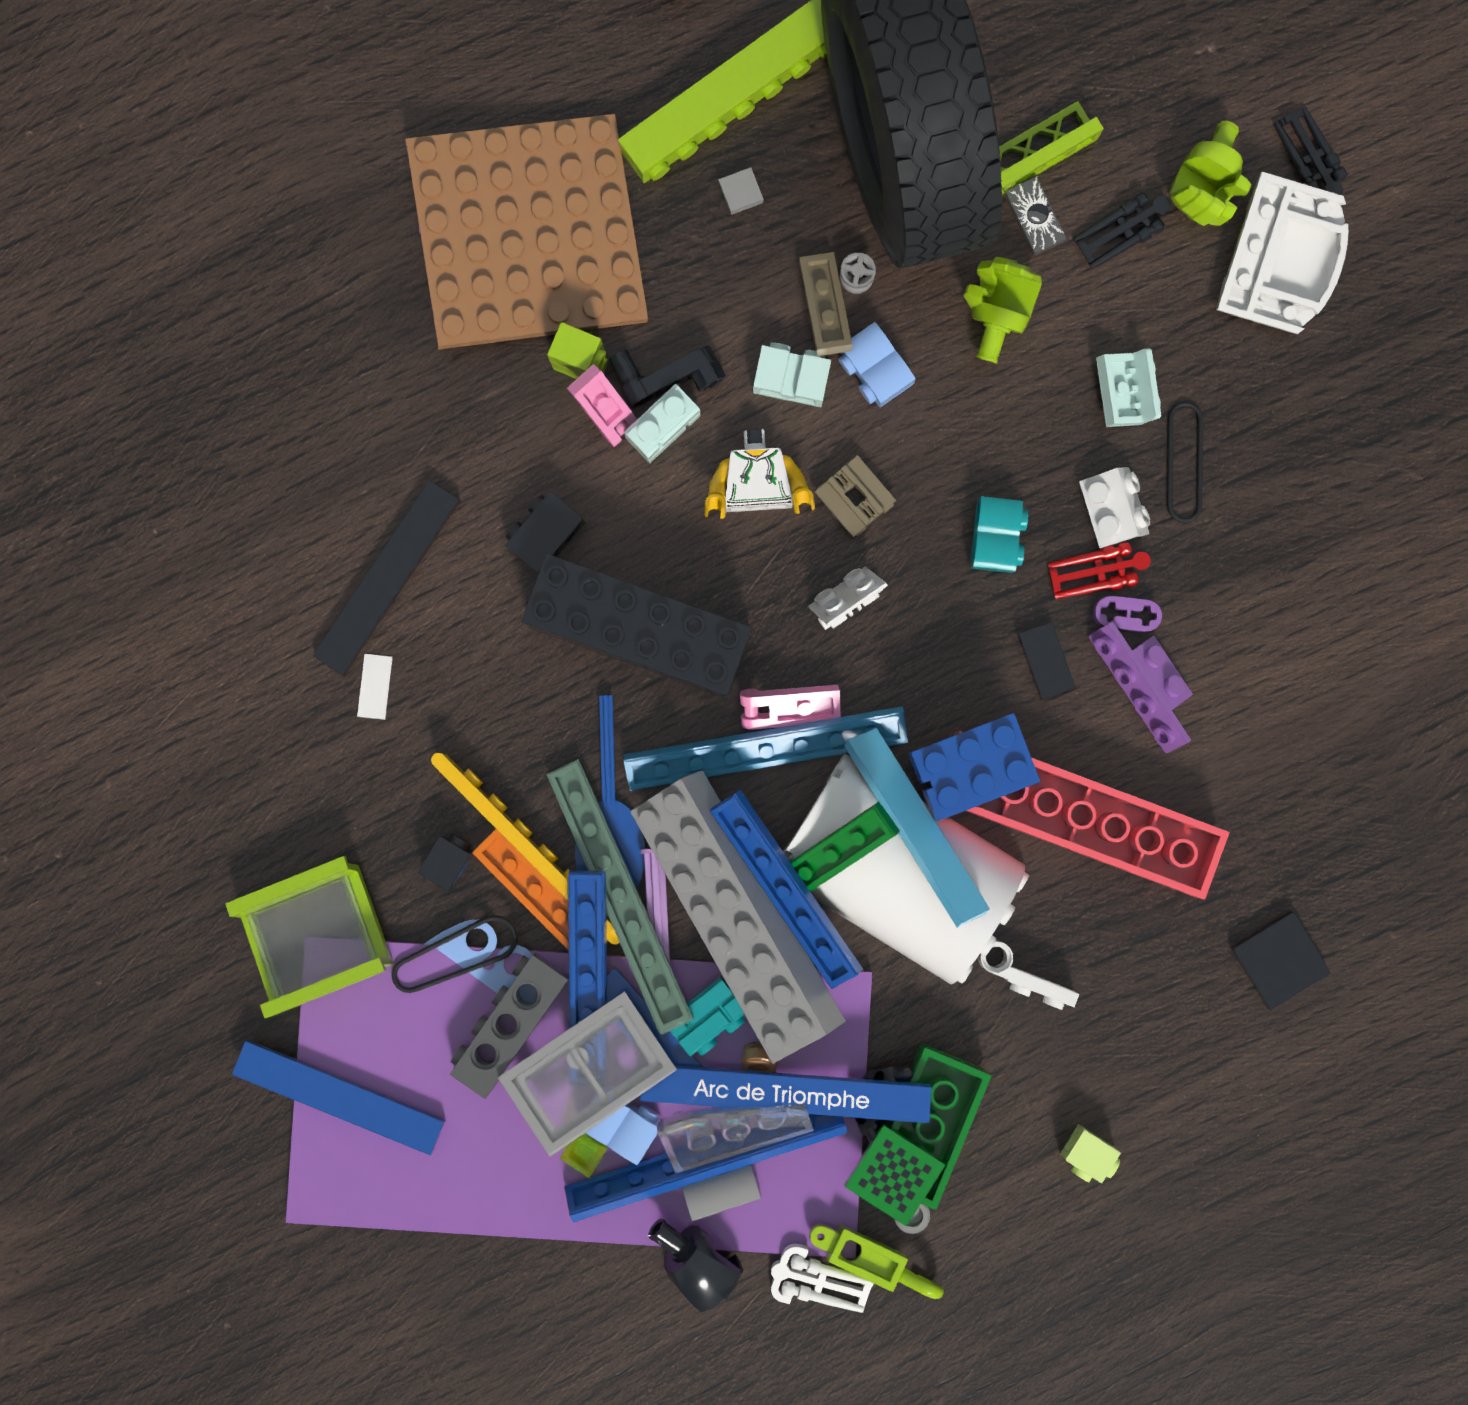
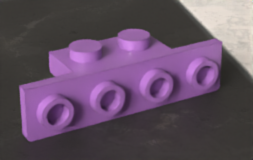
(1148, 682)

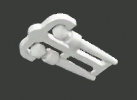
(780, 1271)

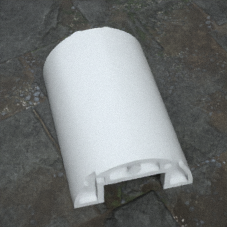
(891, 895)

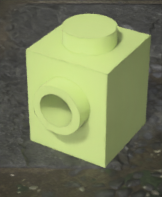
(1090, 1155)

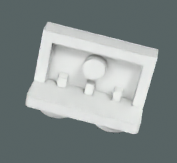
(1115, 506)

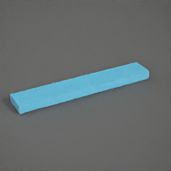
(917, 828)

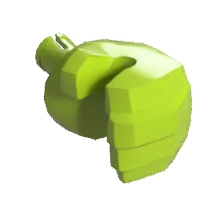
(1211, 178)
(1002, 302)

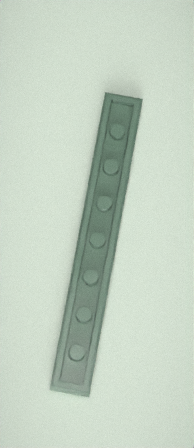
(623, 900)

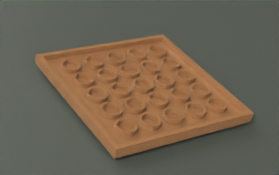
(526, 230)

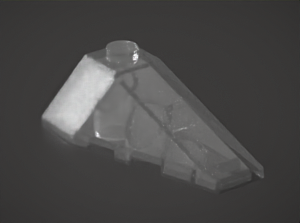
(717, 1133)

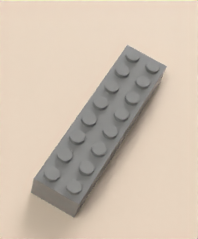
(737, 920)

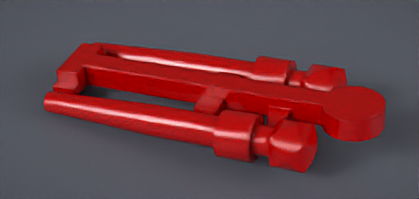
(1139, 561)

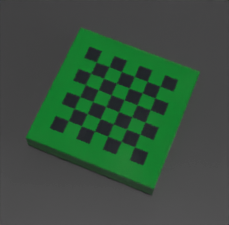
(894, 1174)

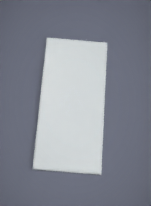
(374, 686)

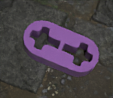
(1128, 605)

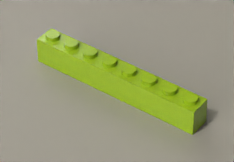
(726, 94)

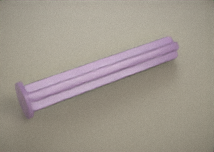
(656, 897)

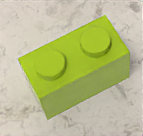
(576, 351)

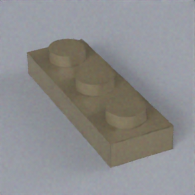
(825, 304)

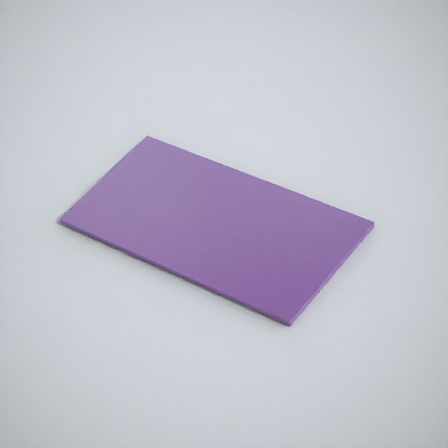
(489, 1164)

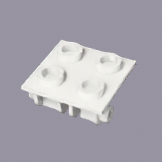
(858, 588)

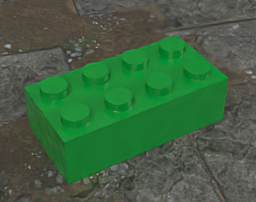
(954, 1103)

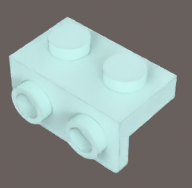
(1128, 388)

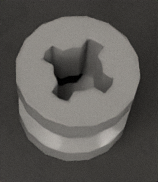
(859, 265)

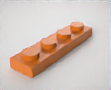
(526, 884)

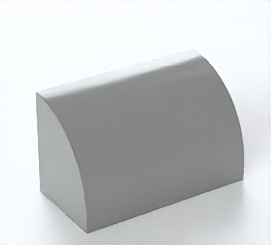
(722, 1192)

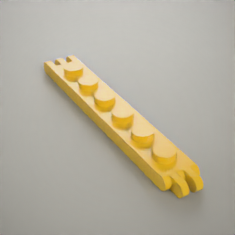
(515, 832)

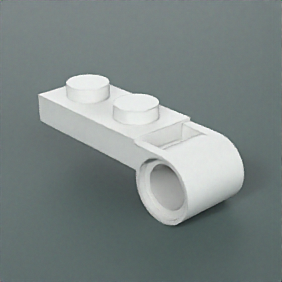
(1024, 982)

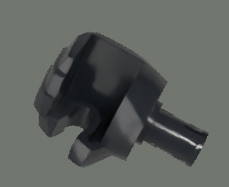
(695, 1266)

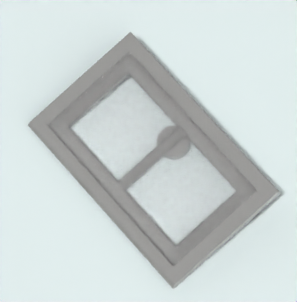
(587, 1074)

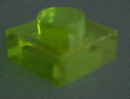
(584, 1154)

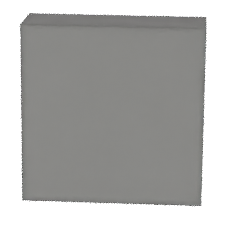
(741, 191)

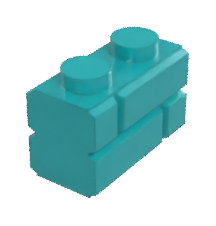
(713, 1012)

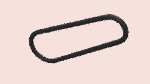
(447, 939)

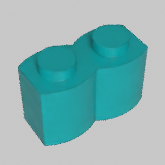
(997, 534)

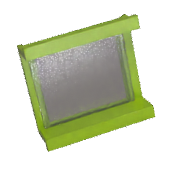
(312, 934)

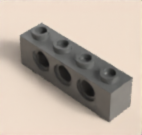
(483, 1075)

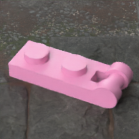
(602, 404)
(789, 706)

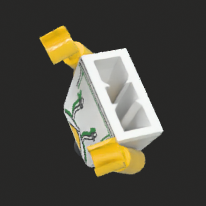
(757, 480)

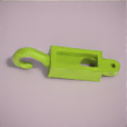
(876, 1260)

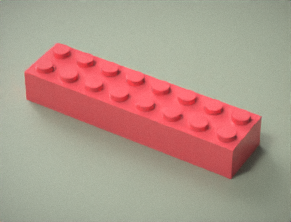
(1112, 829)

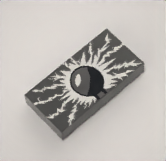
(1035, 216)

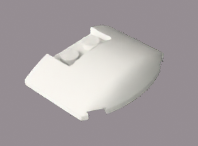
(1285, 254)

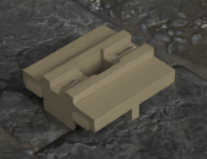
(861, 477)

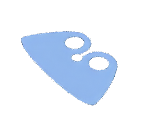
(462, 955)

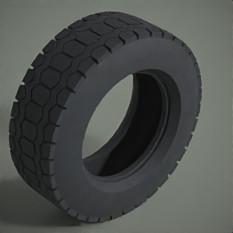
(917, 123)

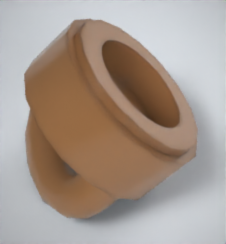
(756, 1059)

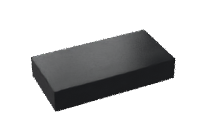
(1046, 661)

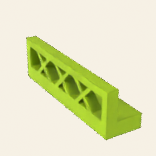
(1062, 145)

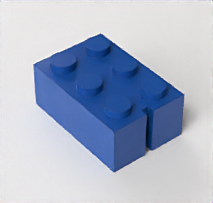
(974, 767)

